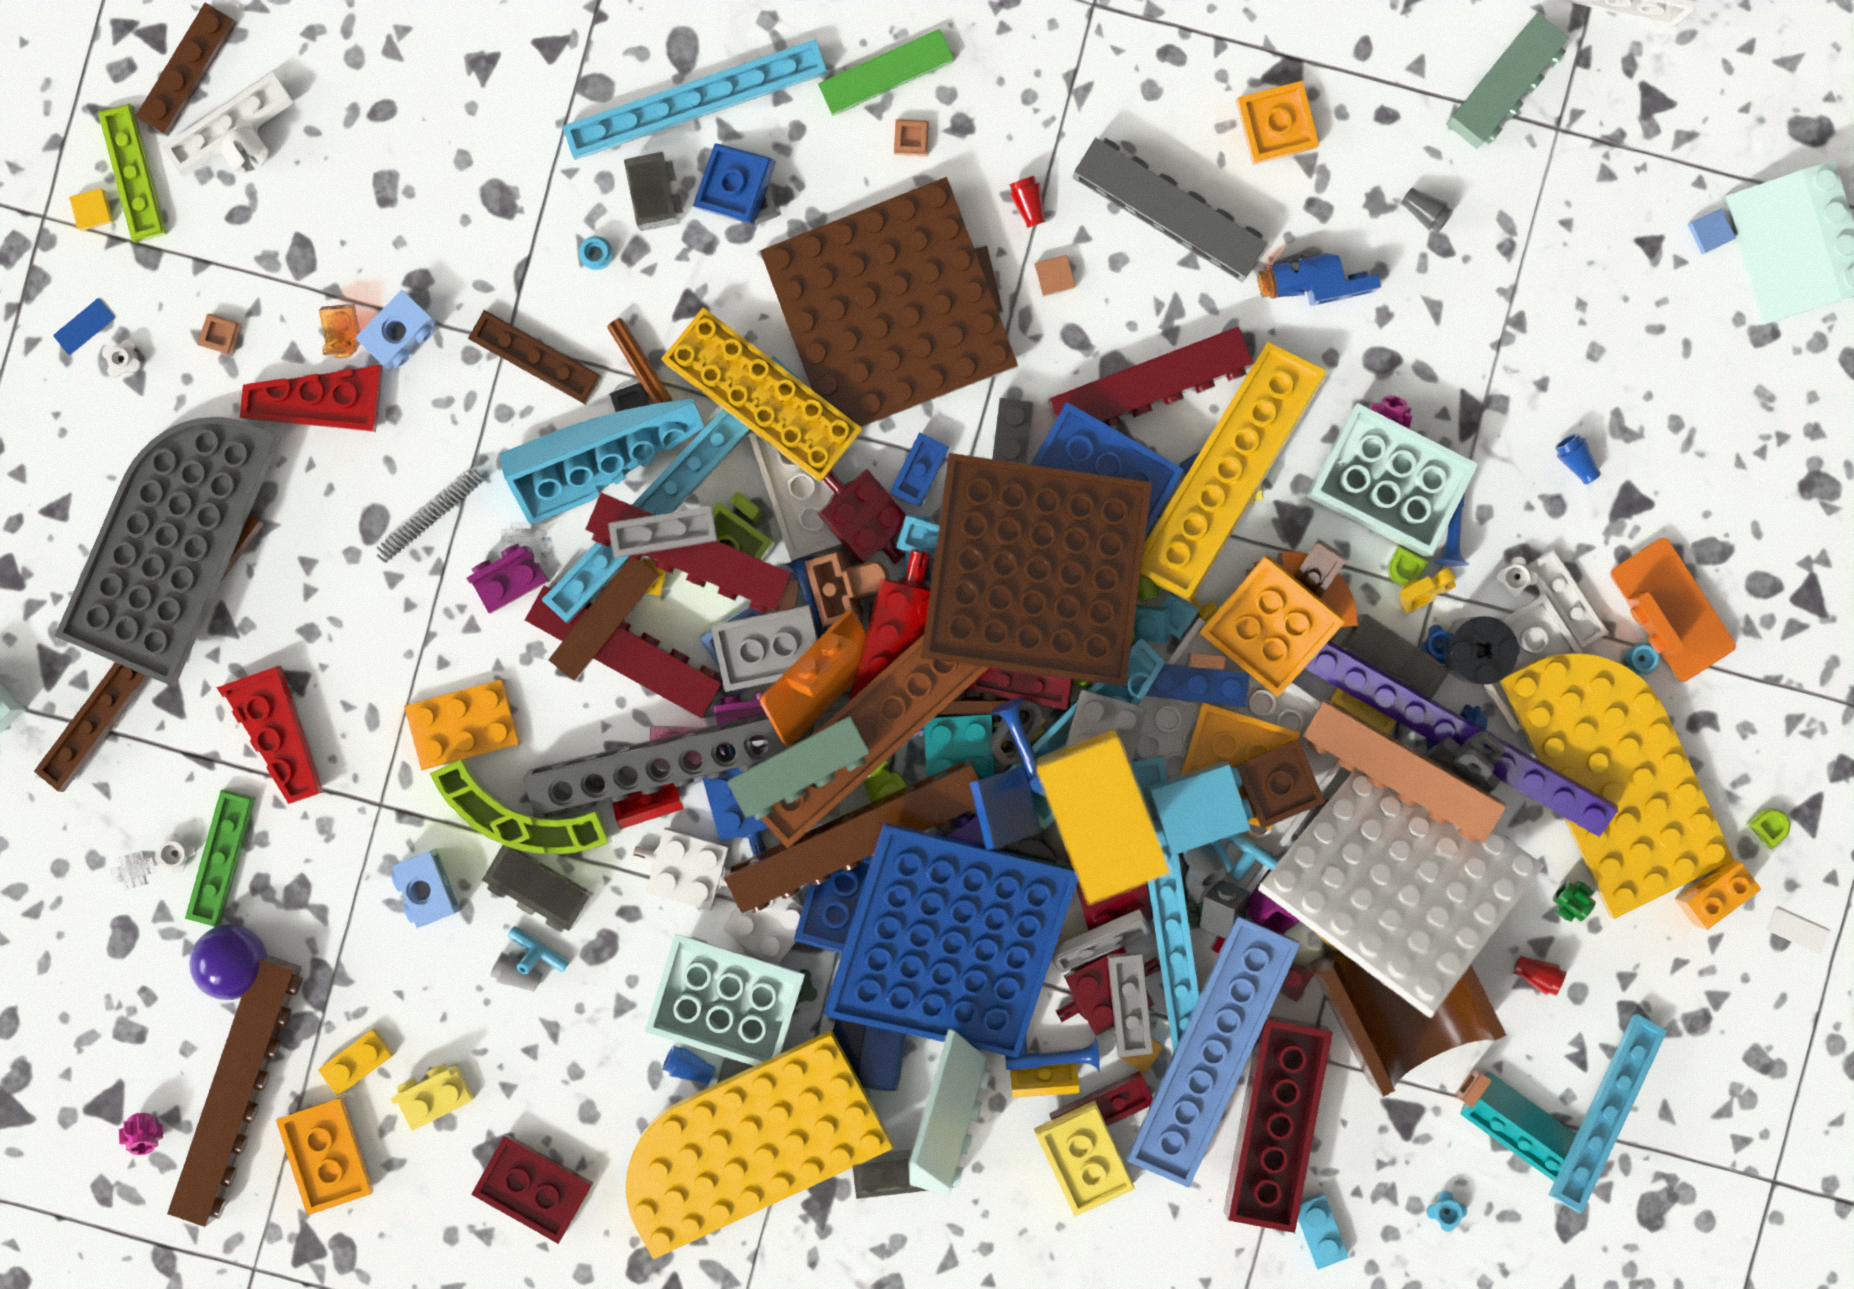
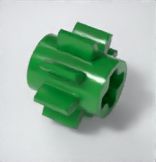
(1574, 901)

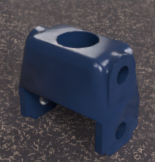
(873, 1053)

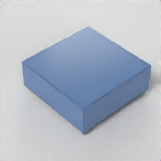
(1711, 231)

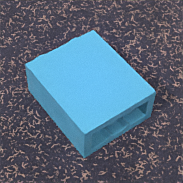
(1200, 807)

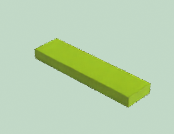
(132, 173)

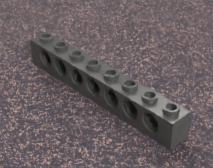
(549, 800)

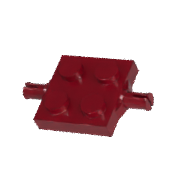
(863, 516)
(1092, 992)

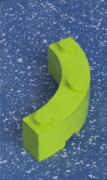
(510, 827)

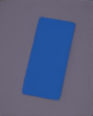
(83, 326)

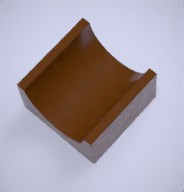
(1390, 1032)

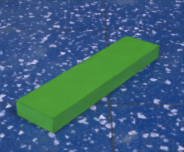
(885, 72)
(220, 858)

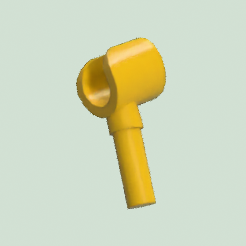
(1206, 611)

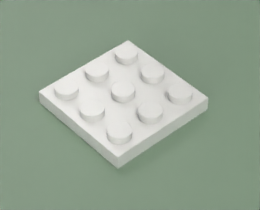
(1539, 635)

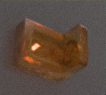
(339, 330)

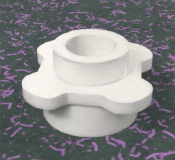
(129, 364)
(1516, 586)
(165, 857)

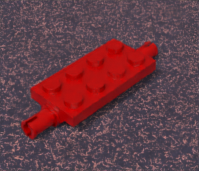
(895, 621)

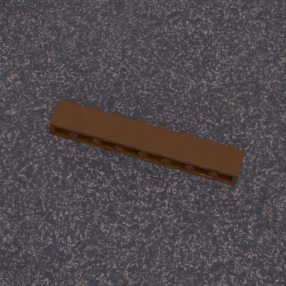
(850, 837)
(234, 1092)

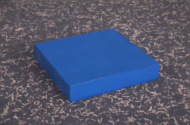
(734, 183)
(1005, 807)

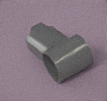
(1203, 872)

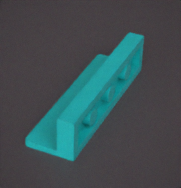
(1521, 1127)

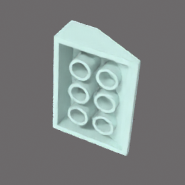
(1796, 241)
(1392, 480)
(724, 1001)
(948, 1116)

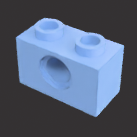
(378, 333)
(442, 898)

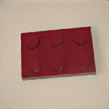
(1113, 906)
(532, 1188)

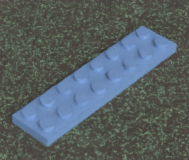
(1213, 1051)

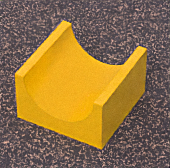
(1101, 816)

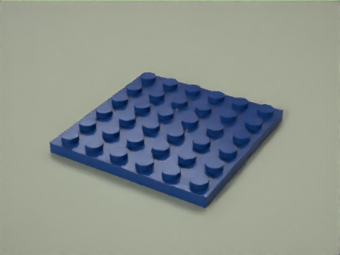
(951, 940)

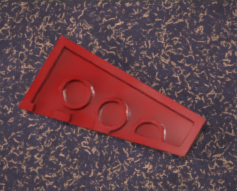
(327, 400)
(271, 720)

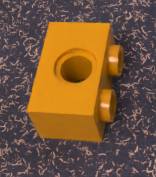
(1718, 894)

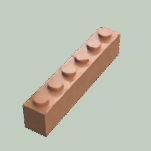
(1405, 771)

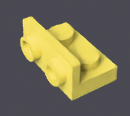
(433, 1096)

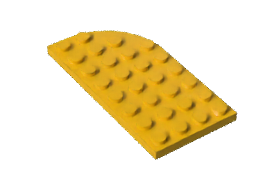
(1617, 740)
(750, 1144)

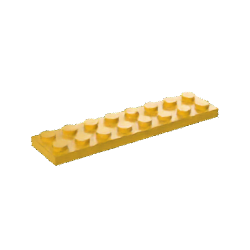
(1229, 470)

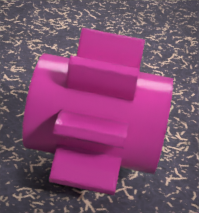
(1395, 409)
(140, 1133)

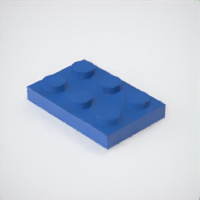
(831, 908)

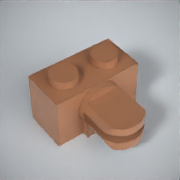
(840, 586)

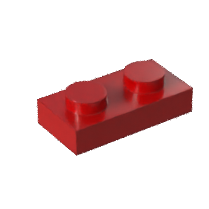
(644, 807)

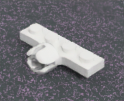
(231, 129)

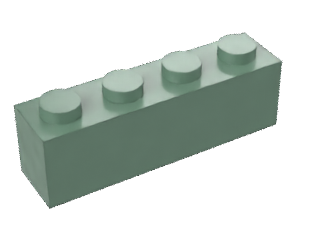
(1507, 81)
(798, 767)

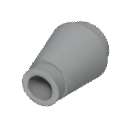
(506, 973)

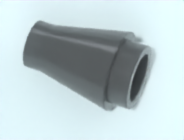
(1429, 210)

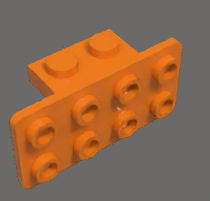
(1672, 610)
(815, 679)

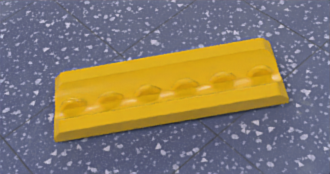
(761, 394)

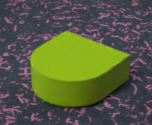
(746, 507)
(1405, 566)
(1770, 826)

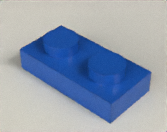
(919, 470)

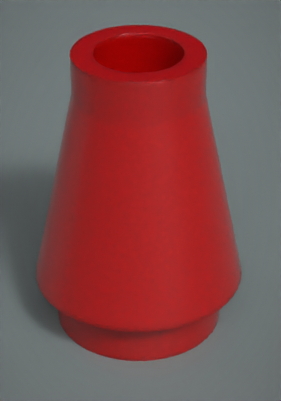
(1028, 200)
(1540, 974)

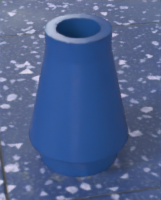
(1577, 456)
(687, 1065)

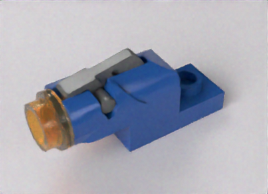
(1317, 275)

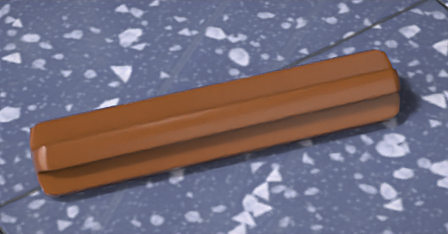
(638, 361)

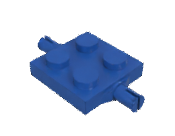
(727, 813)

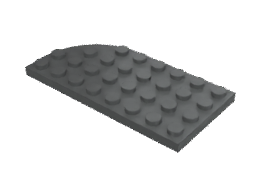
(168, 544)

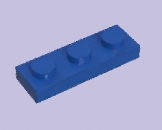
(1201, 685)

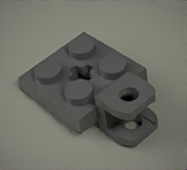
(1471, 760)

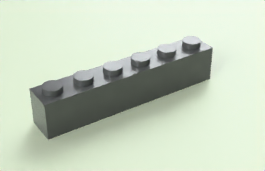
(1170, 209)

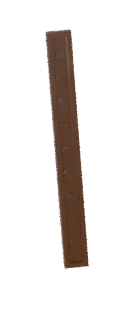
(108, 704)

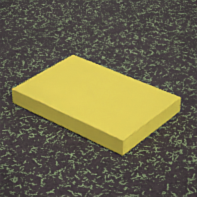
(1084, 1158)

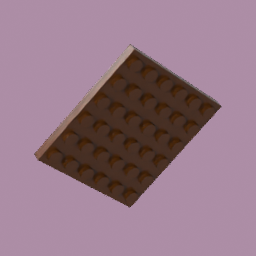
(890, 305)
(1036, 570)

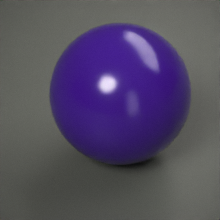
(226, 961)

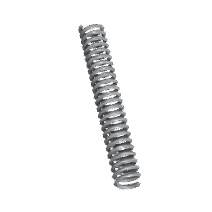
(464, 492)

